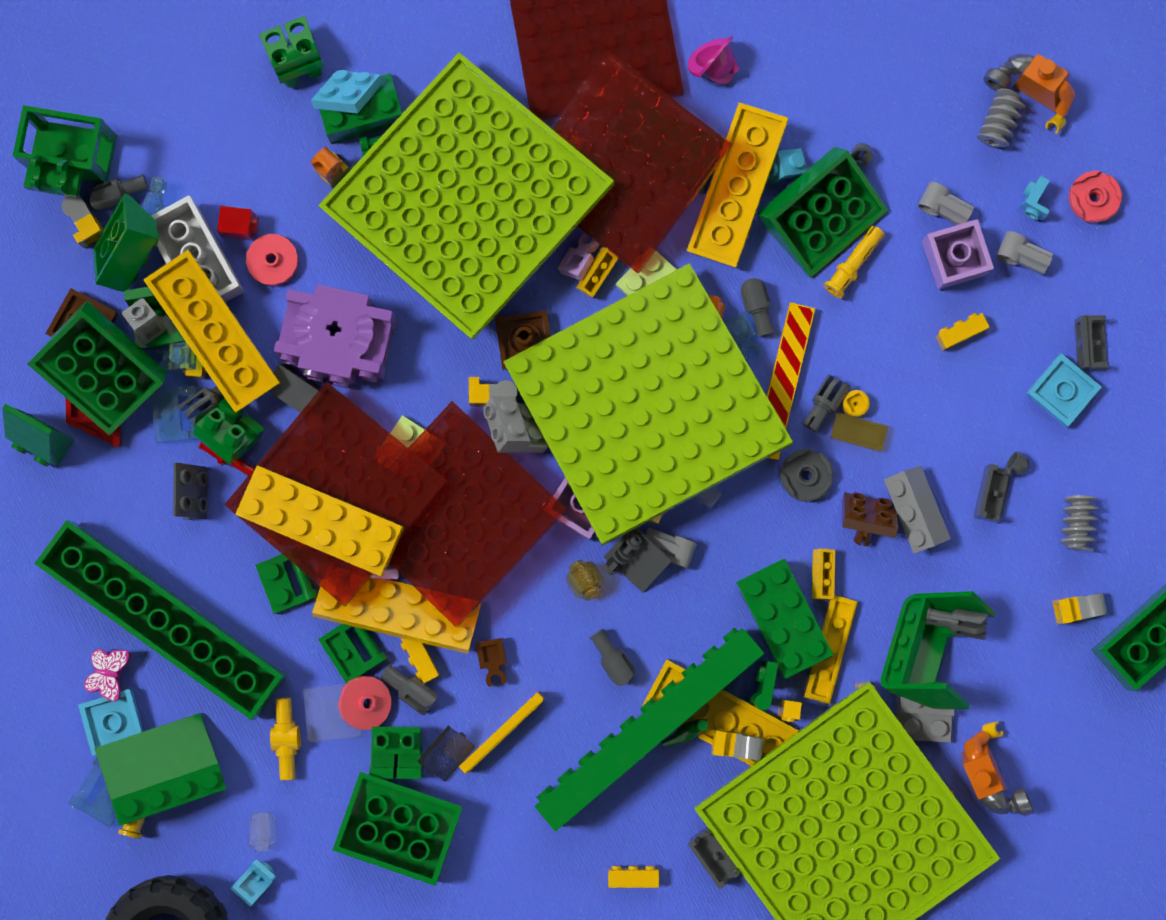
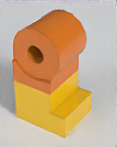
(329, 166)

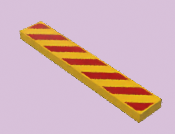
(789, 361)

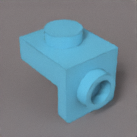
(787, 165)
(1033, 193)
(254, 882)

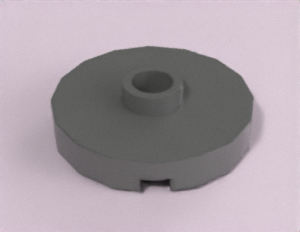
(816, 465)

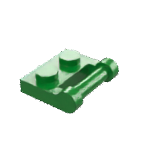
(279, 585)
(346, 655)
(766, 680)

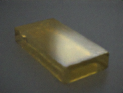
(858, 432)

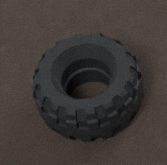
(168, 896)

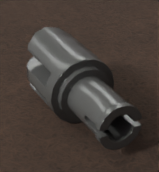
(110, 192)
(757, 303)
(826, 401)
(201, 404)
(960, 622)
(614, 660)
(410, 690)

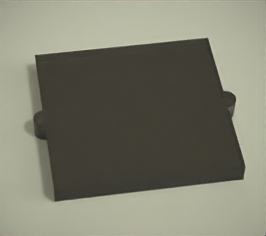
(446, 753)

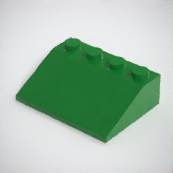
(823, 211)
(98, 368)
(159, 769)
(397, 828)

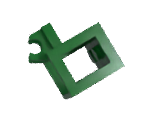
(63, 152)

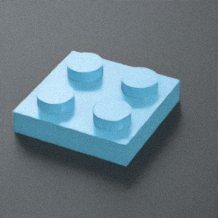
(347, 91)
(1063, 390)
(110, 720)

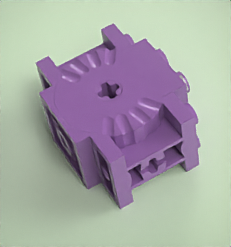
(355, 351)

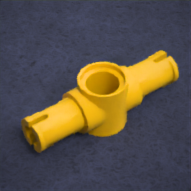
(285, 738)

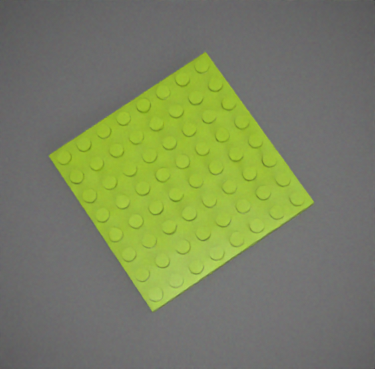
(466, 195)
(647, 404)
(847, 821)

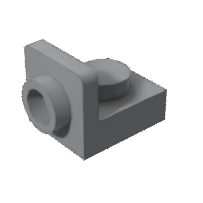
(144, 321)

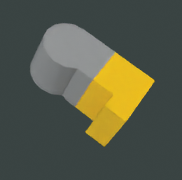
(84, 219)
(481, 393)
(1079, 608)
(736, 745)

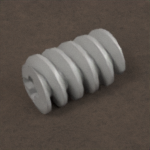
(1000, 118)
(1079, 522)

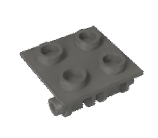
(190, 491)
(636, 559)

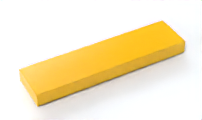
(836, 632)
(502, 732)

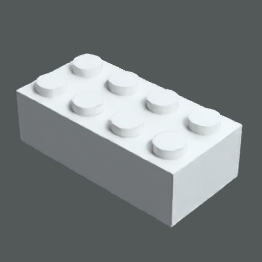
(184, 229)

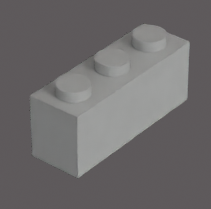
(917, 509)

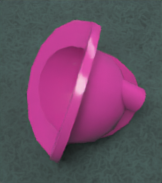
(714, 61)

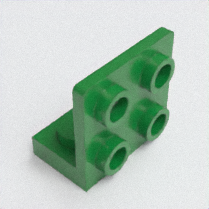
(170, 336)

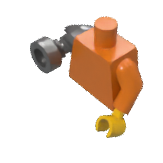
(1039, 80)
(987, 777)

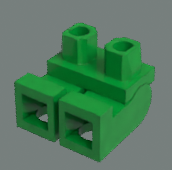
(294, 59)
(228, 432)
(390, 741)

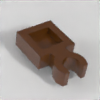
(490, 656)

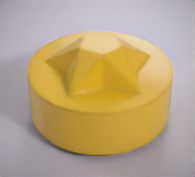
(855, 403)

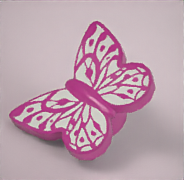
(107, 673)

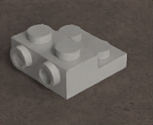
(513, 426)
(924, 722)

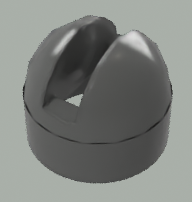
(867, 156)
(1018, 463)

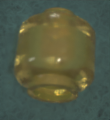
(585, 580)

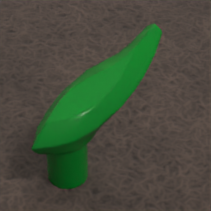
(687, 732)

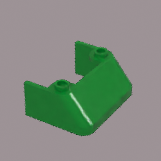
(919, 647)

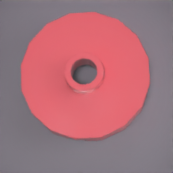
(1107, 193)
(272, 273)
(352, 700)

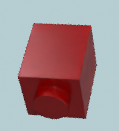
(237, 223)

